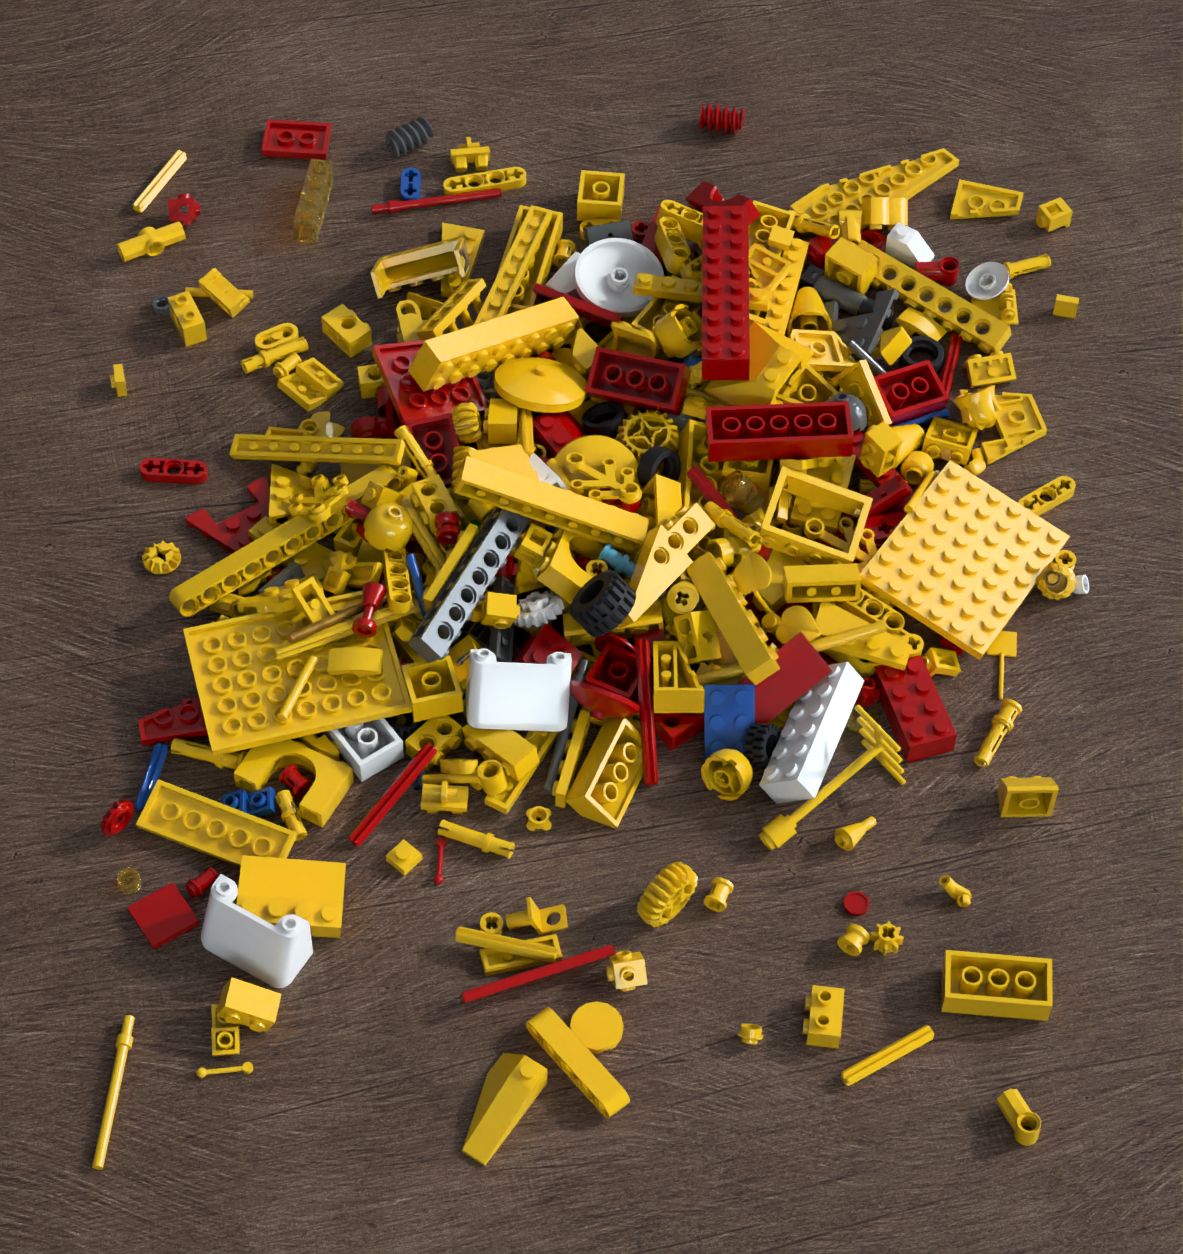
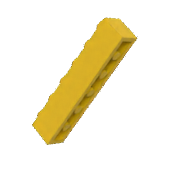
(732, 617)

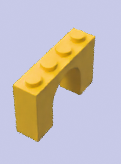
(558, 567)
(330, 782)

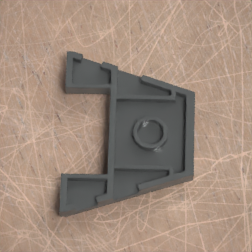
(863, 328)

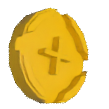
(597, 1026)

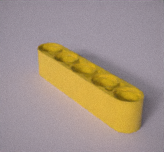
(577, 1062)

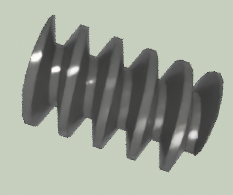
(407, 135)

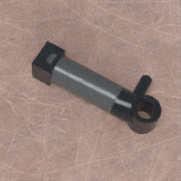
(847, 298)

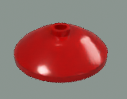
(602, 702)

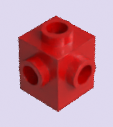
(175, 205)

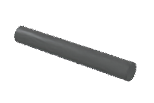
(862, 355)

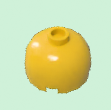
(388, 526)
(727, 773)

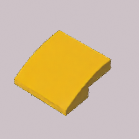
(310, 384)

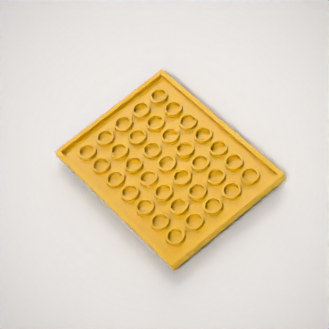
(963, 559)
(246, 685)

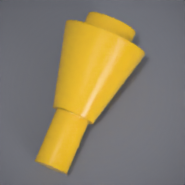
(848, 836)

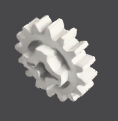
(539, 609)

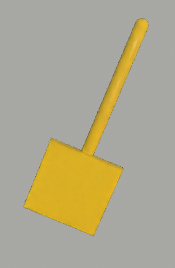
(1003, 646)

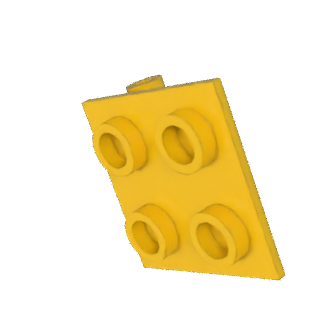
(1001, 306)

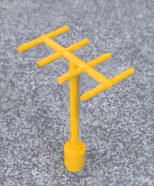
(876, 742)

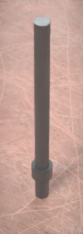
(564, 734)

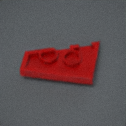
(179, 721)

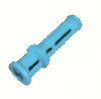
(619, 562)

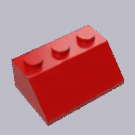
(556, 431)

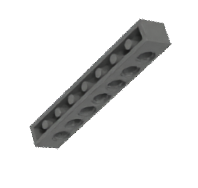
(467, 584)

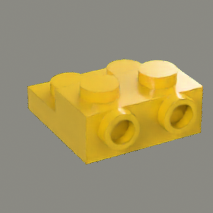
(949, 441)

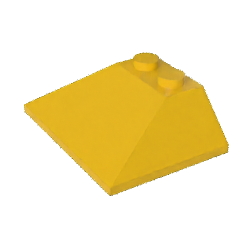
(771, 364)

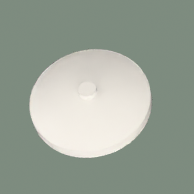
(608, 272)

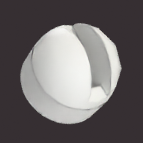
(1081, 584)

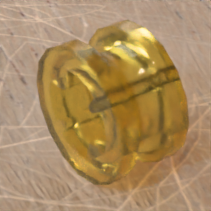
(132, 887)

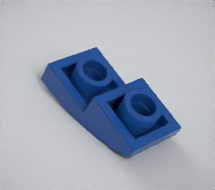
(254, 803)

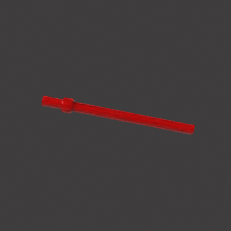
(394, 206)

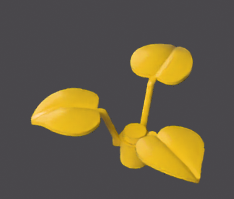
(754, 575)

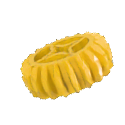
(654, 426)
(667, 894)

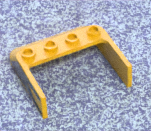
(420, 264)

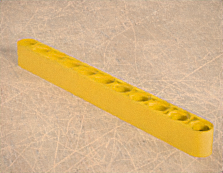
(272, 548)

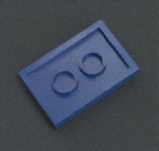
(727, 716)

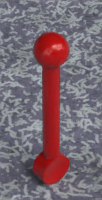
(441, 844)

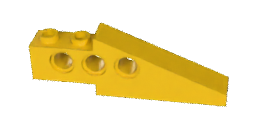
(654, 577)

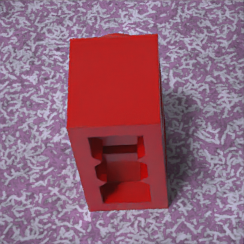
(684, 727)

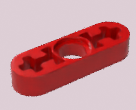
(190, 465)

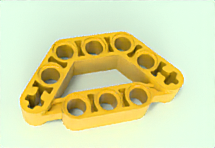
(675, 226)
(883, 612)

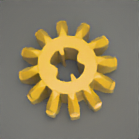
(467, 422)

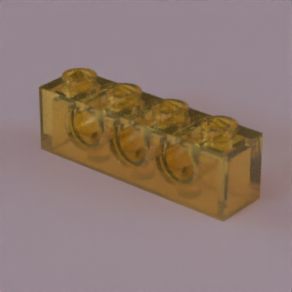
(313, 200)

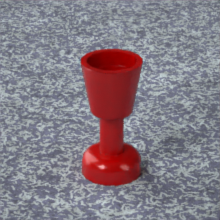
(372, 598)

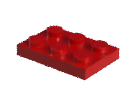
(296, 139)

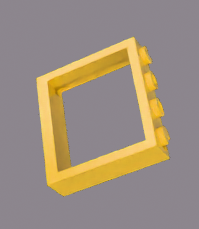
(822, 493)

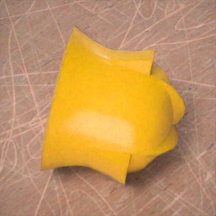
(979, 408)

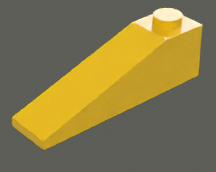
(504, 1099)

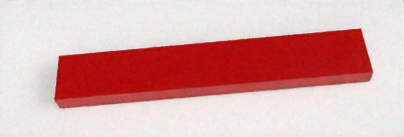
(537, 974)

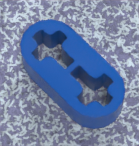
(407, 186)

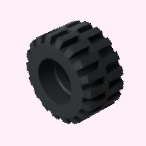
(603, 603)

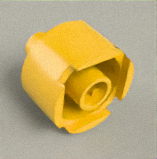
(679, 332)

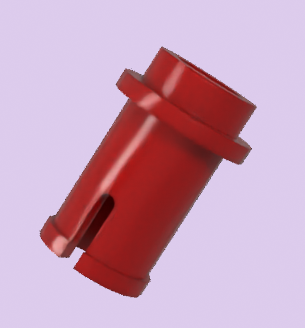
(201, 883)

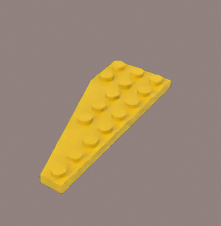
(887, 182)

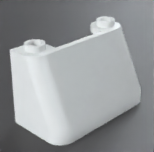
(518, 693)
(251, 943)

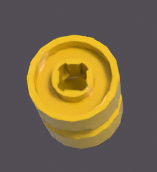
(729, 549)

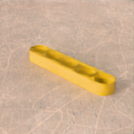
(395, 580)

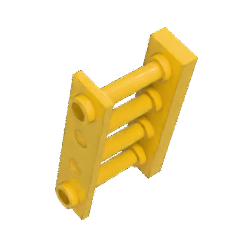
(452, 307)

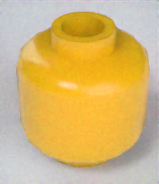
(916, 467)

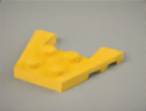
(1017, 425)

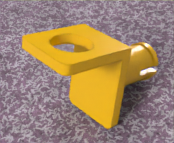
(537, 918)

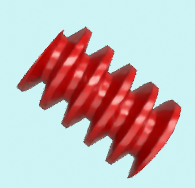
(721, 119)

